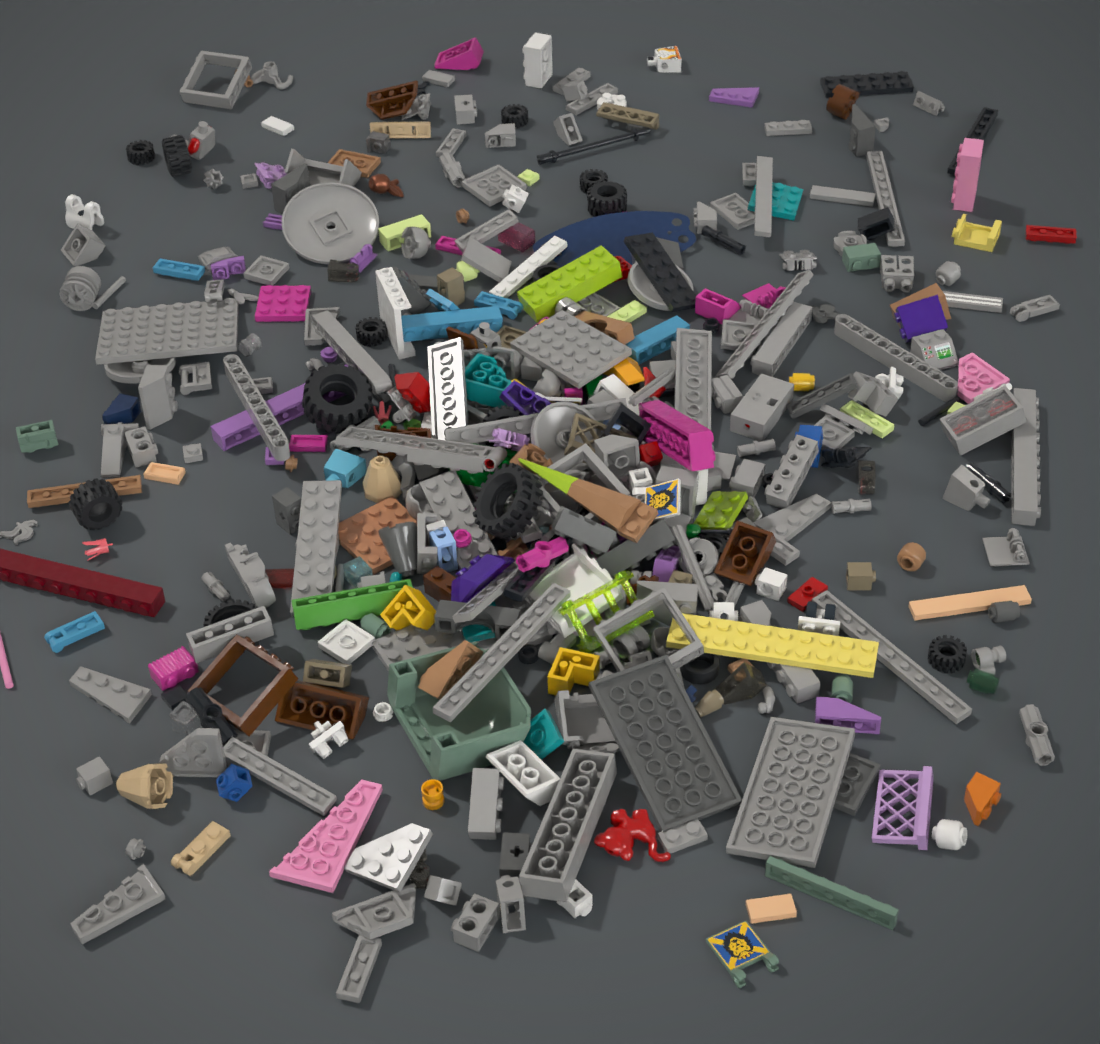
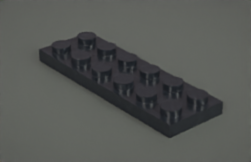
(870, 83)
(661, 271)

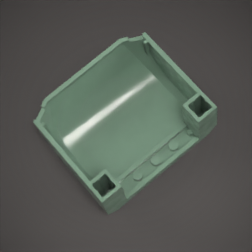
(453, 748)

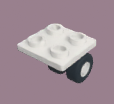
(819, 620)

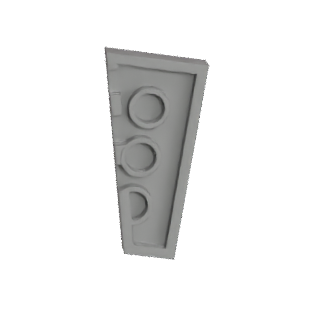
(794, 518)
(116, 694)
(127, 901)

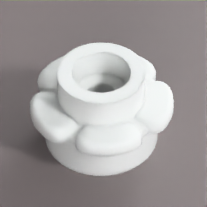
(382, 712)

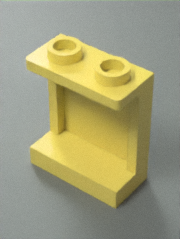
(976, 235)

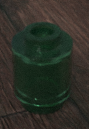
(982, 681)

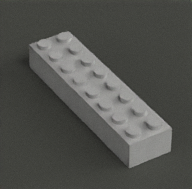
(568, 825)

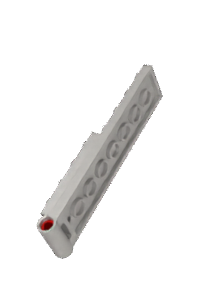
(426, 450)

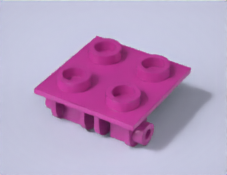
(764, 295)

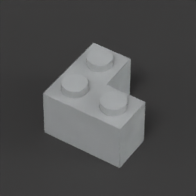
(873, 393)

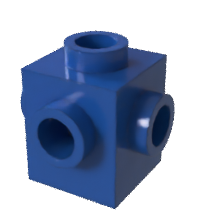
(234, 783)

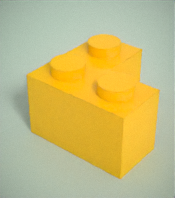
(408, 609)
(571, 668)

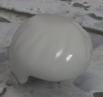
(416, 501)

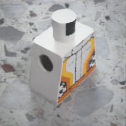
(666, 60)

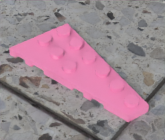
(329, 844)

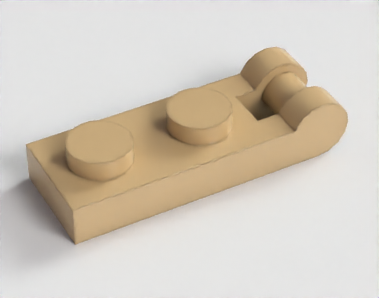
(201, 848)

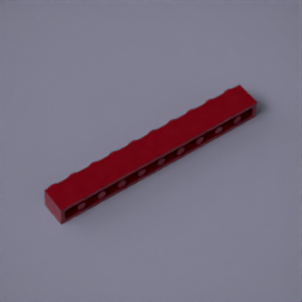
(81, 583)

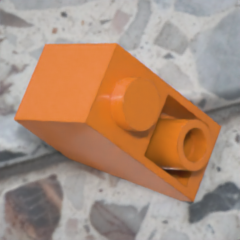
(980, 796)

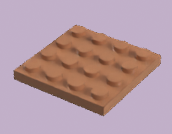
(361, 536)

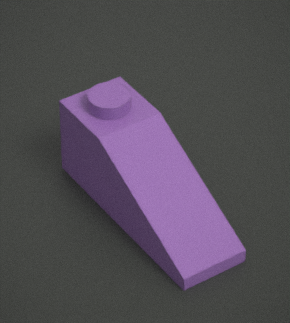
(666, 562)
(843, 714)

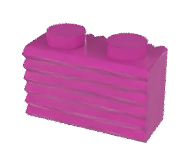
(173, 668)

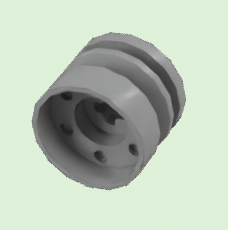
(80, 288)

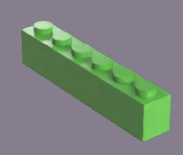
(346, 604)

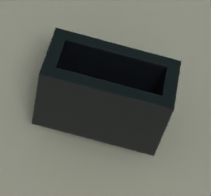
(876, 223)

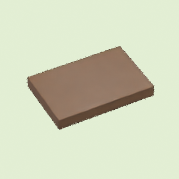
(363, 162)

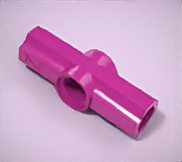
(542, 554)

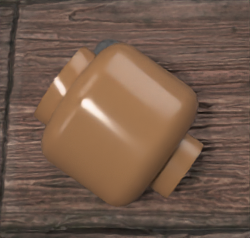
(911, 556)

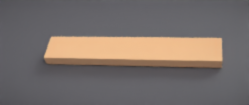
(967, 602)

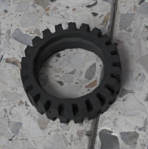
(227, 611)

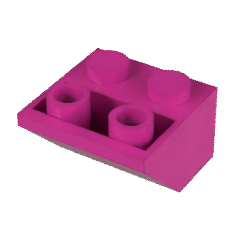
(715, 306)

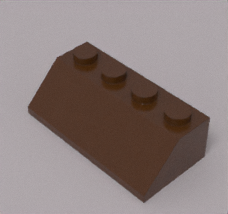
(311, 703)

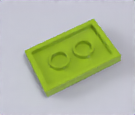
(721, 510)

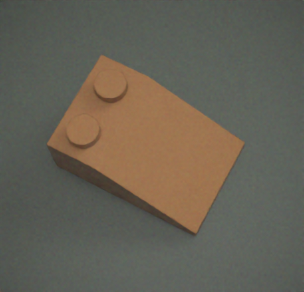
(449, 669)

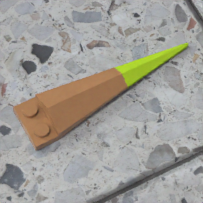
(619, 511)

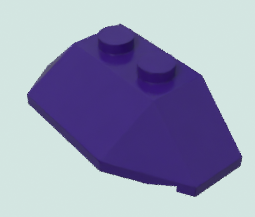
(477, 576)

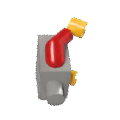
(201, 140)

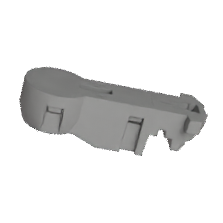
(251, 574)

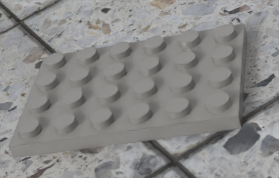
(571, 348)

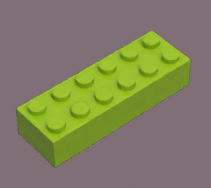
(573, 280)

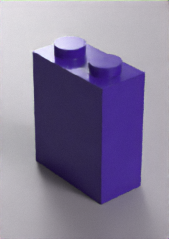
(920, 318)

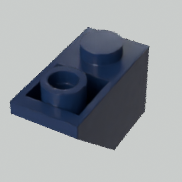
(122, 409)

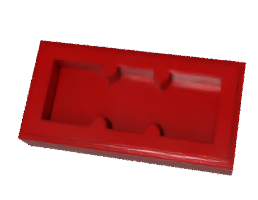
(806, 593)

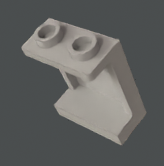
(425, 555)

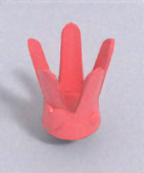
(382, 416)
(100, 549)

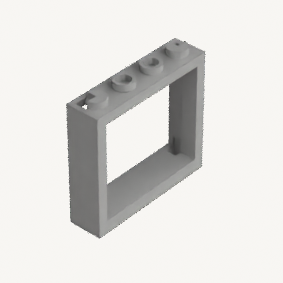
(212, 99)
(581, 454)
(639, 608)

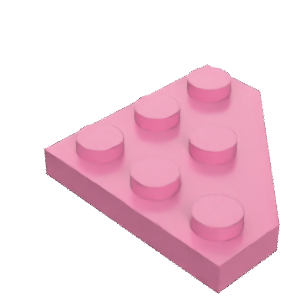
(976, 376)

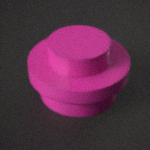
(462, 538)

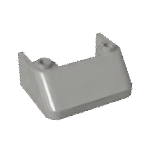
(324, 172)

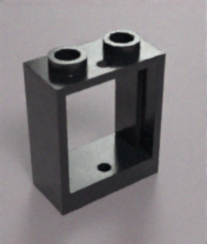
(629, 420)

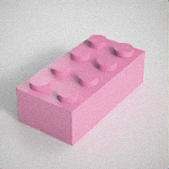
(967, 174)

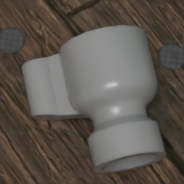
(984, 658)

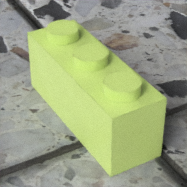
(391, 235)

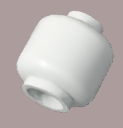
(949, 834)

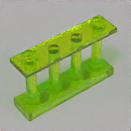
(590, 643)

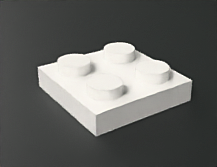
(346, 642)

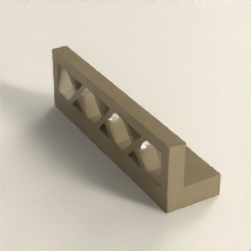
(626, 115)

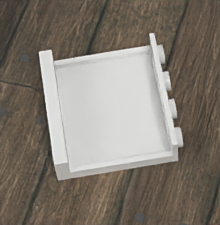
(391, 302)
(579, 576)

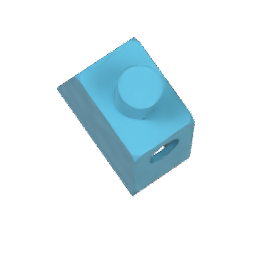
(345, 467)

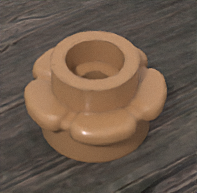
(462, 216)
(291, 463)

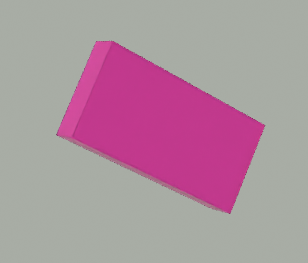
(308, 443)

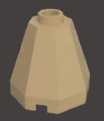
(381, 480)
(147, 785)

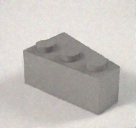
(485, 804)

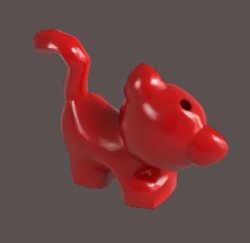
(620, 838)

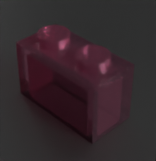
(518, 237)

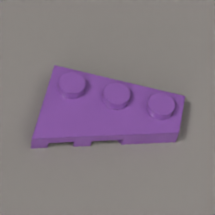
(735, 96)

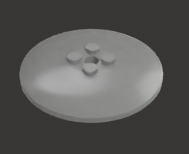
(328, 204)

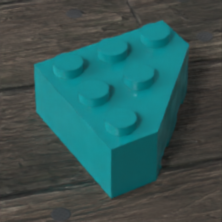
(485, 381)

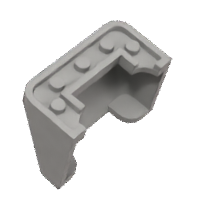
(581, 720)

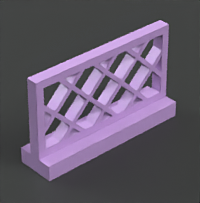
(922, 803)

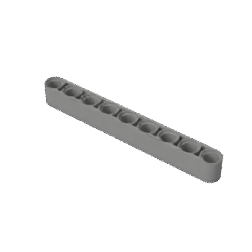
(350, 351)
(894, 356)
(257, 408)

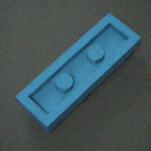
(179, 269)

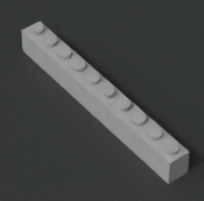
(1025, 462)

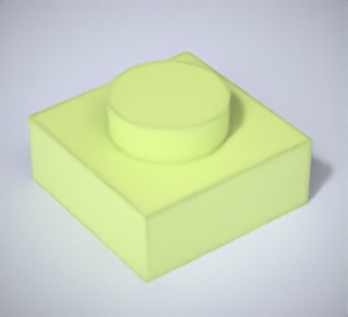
(529, 177)

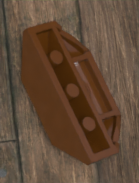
(392, 100)

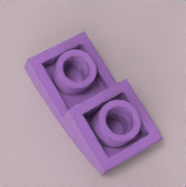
(227, 267)

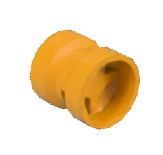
(432, 794)

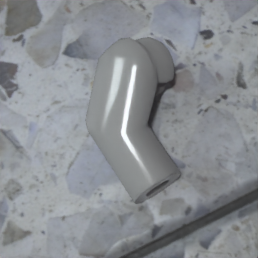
(313, 363)

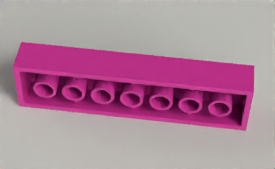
(678, 435)

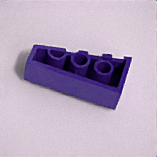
(523, 399)

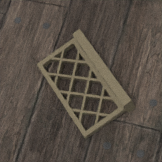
(591, 425)

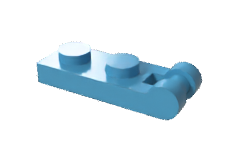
(507, 306)
(74, 631)

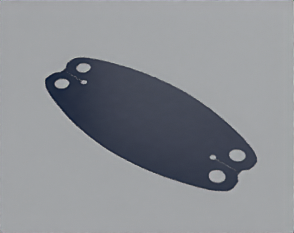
(611, 231)

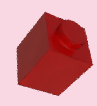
(650, 453)

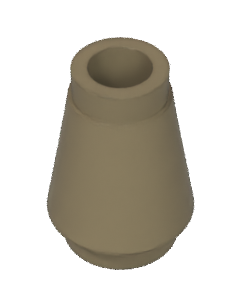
(709, 703)

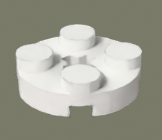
(612, 99)

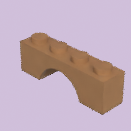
(615, 328)

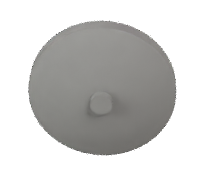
(645, 291)
(133, 371)
(553, 428)

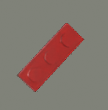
(1050, 234)

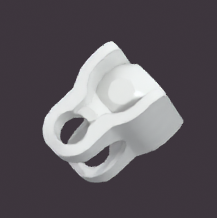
(83, 215)

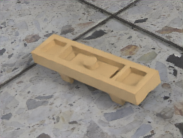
(402, 129)

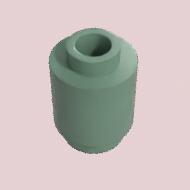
(375, 626)
(842, 688)

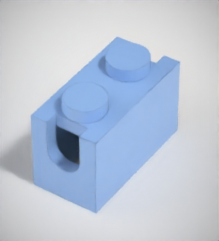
(445, 548)

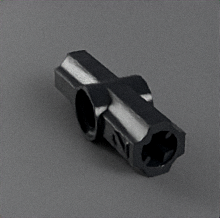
(205, 707)

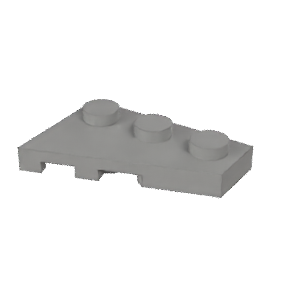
(311, 336)

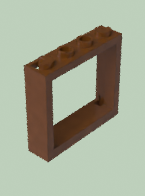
(269, 697)

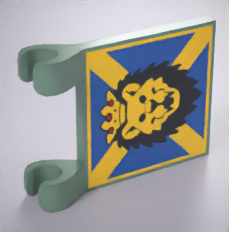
(739, 948)

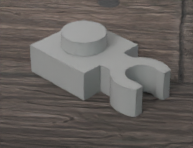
(716, 587)

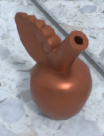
(381, 184)

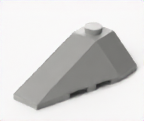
(506, 358)

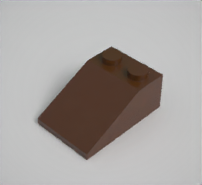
(745, 553)

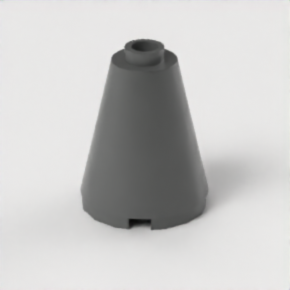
(401, 546)

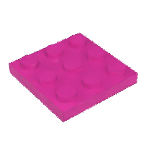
(282, 303)

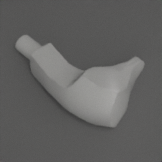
(407, 471)

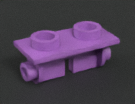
(364, 258)

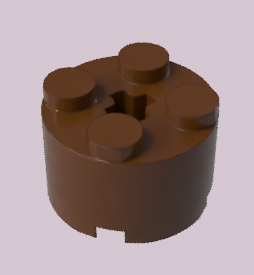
(842, 101)

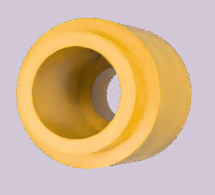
(802, 381)

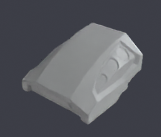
(215, 255)

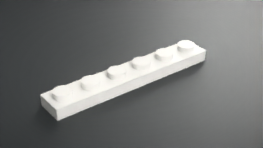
(526, 269)

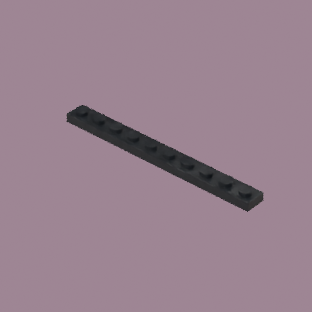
(526, 581)

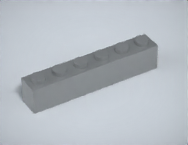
(781, 339)

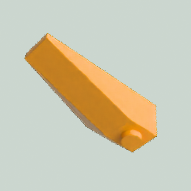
(627, 371)

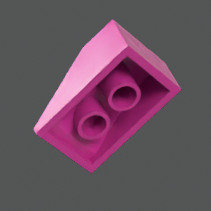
(461, 57)

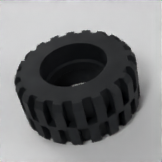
(339, 379)

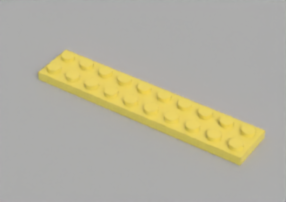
(779, 645)

